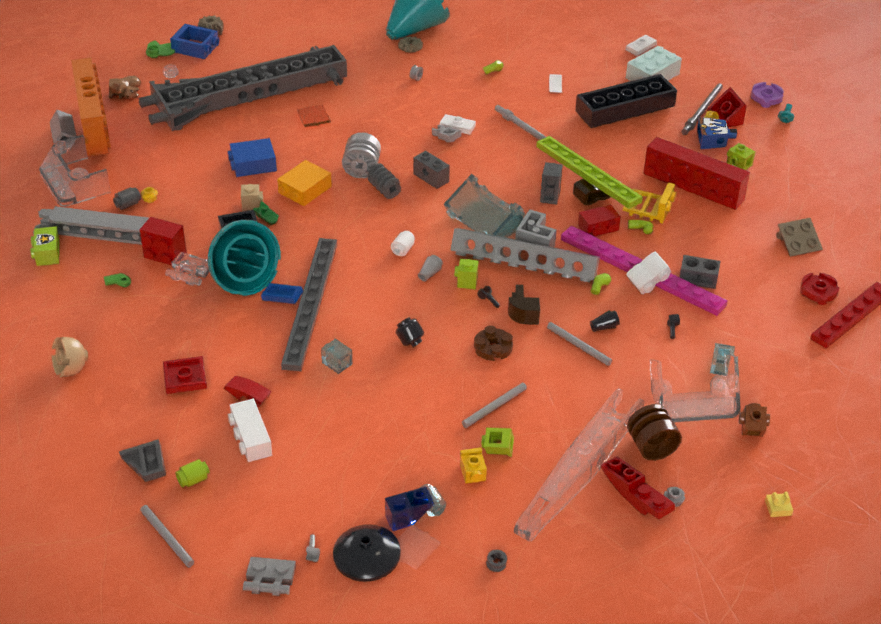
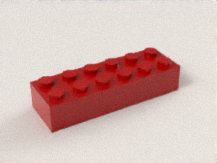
(696, 173)

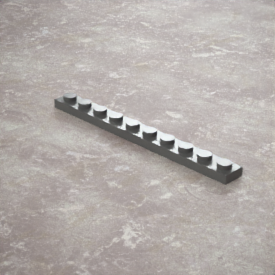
(309, 305)

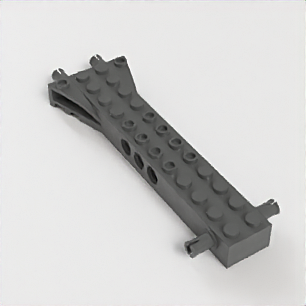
(196, 96)

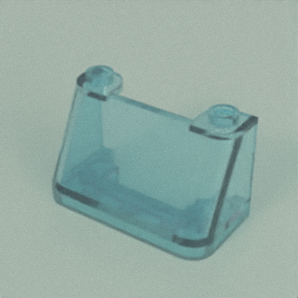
(483, 210)

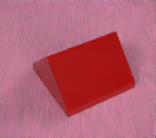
(730, 108)

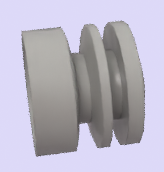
(360, 154)

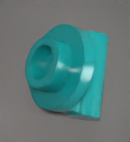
(786, 115)

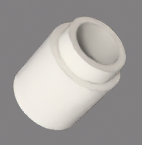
(403, 243)

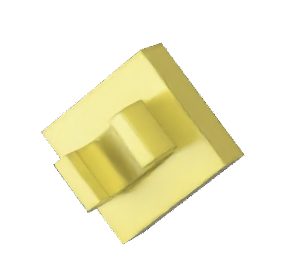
(779, 504)

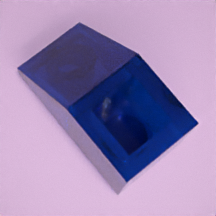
(407, 508)

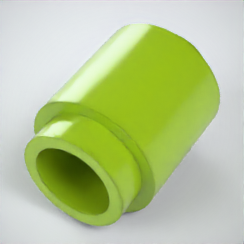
(192, 473)

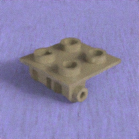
(799, 237)

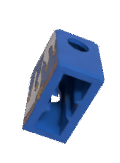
(714, 133)

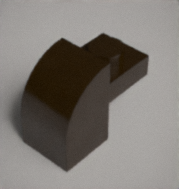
(523, 309)

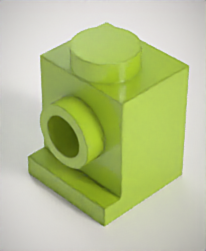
(498, 441)

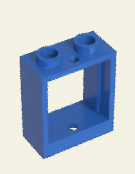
(182, 45)

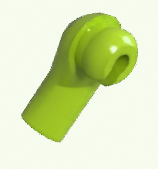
(496, 66)
(641, 224)
(599, 281)

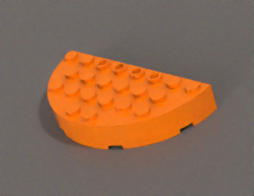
(91, 107)

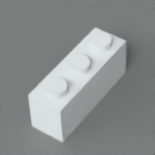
(250, 430)

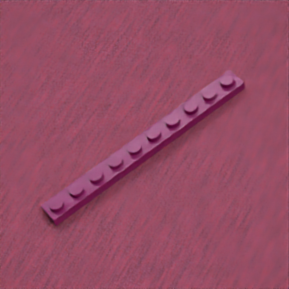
(626, 261)

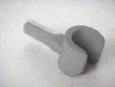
(312, 553)

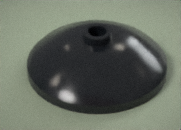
(367, 560)

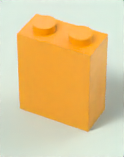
(304, 182)

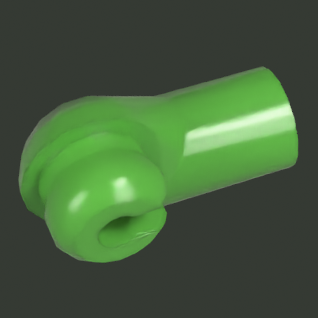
(119, 279)

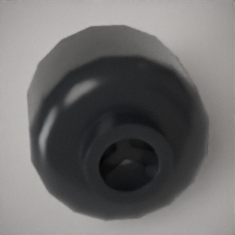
(409, 332)

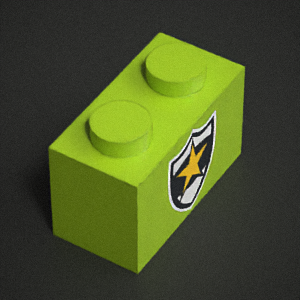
(45, 246)

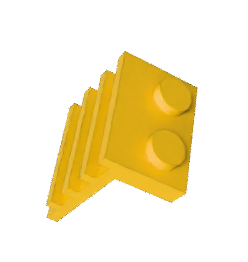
(661, 207)

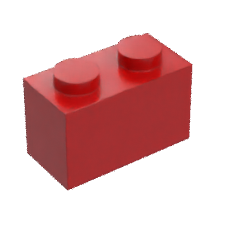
(599, 220)

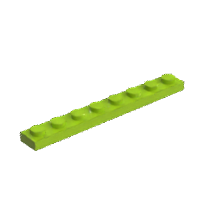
(590, 172)

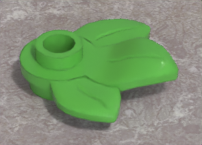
(155, 49)

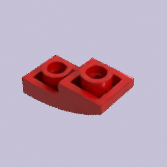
(244, 387)

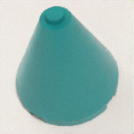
(415, 16)
(244, 257)

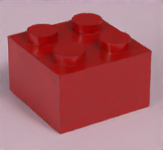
(162, 240)

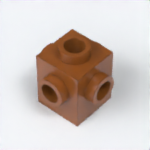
(754, 420)

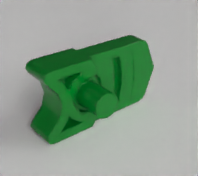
(266, 214)

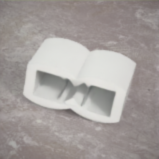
(648, 273)

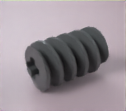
(384, 181)

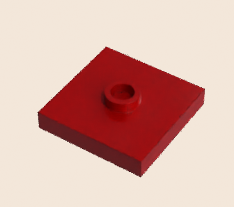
(184, 375)

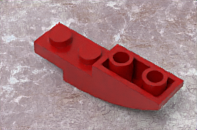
(635, 490)

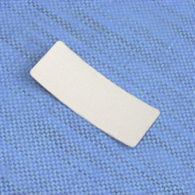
(555, 83)

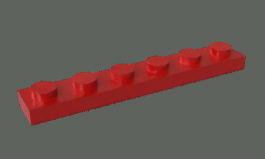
(848, 316)

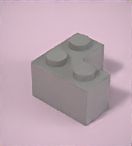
(533, 230)

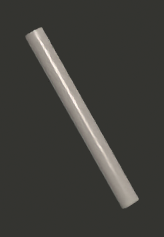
(579, 343)
(494, 405)
(167, 536)

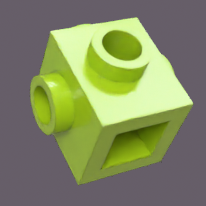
(740, 156)

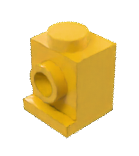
(473, 465)

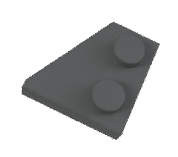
(145, 460)

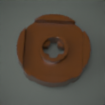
(501, 348)

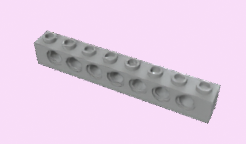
(462, 236)

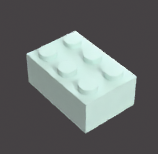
(653, 63)

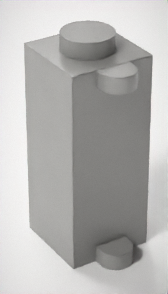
(62, 126)

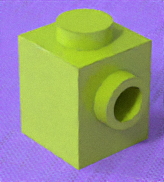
(467, 273)

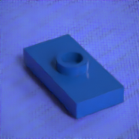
(282, 293)

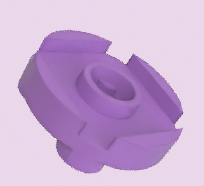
(767, 94)

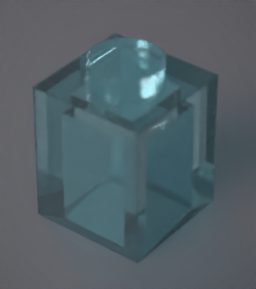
(336, 356)
(718, 358)

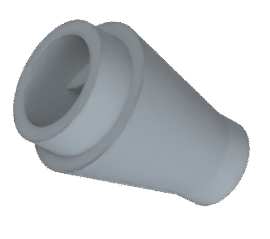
(430, 267)

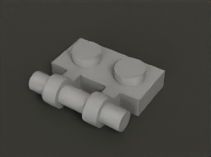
(269, 571)

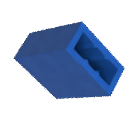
(252, 157)

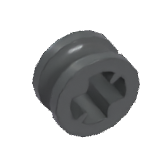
(496, 567)

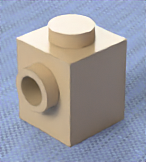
(250, 196)

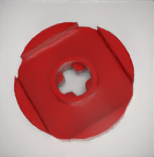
(810, 288)

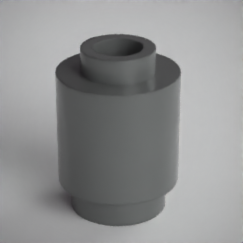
(126, 198)

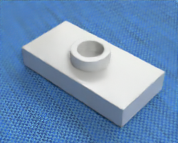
(641, 45)
(465, 125)

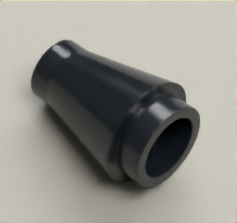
(606, 321)

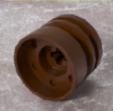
(654, 432)

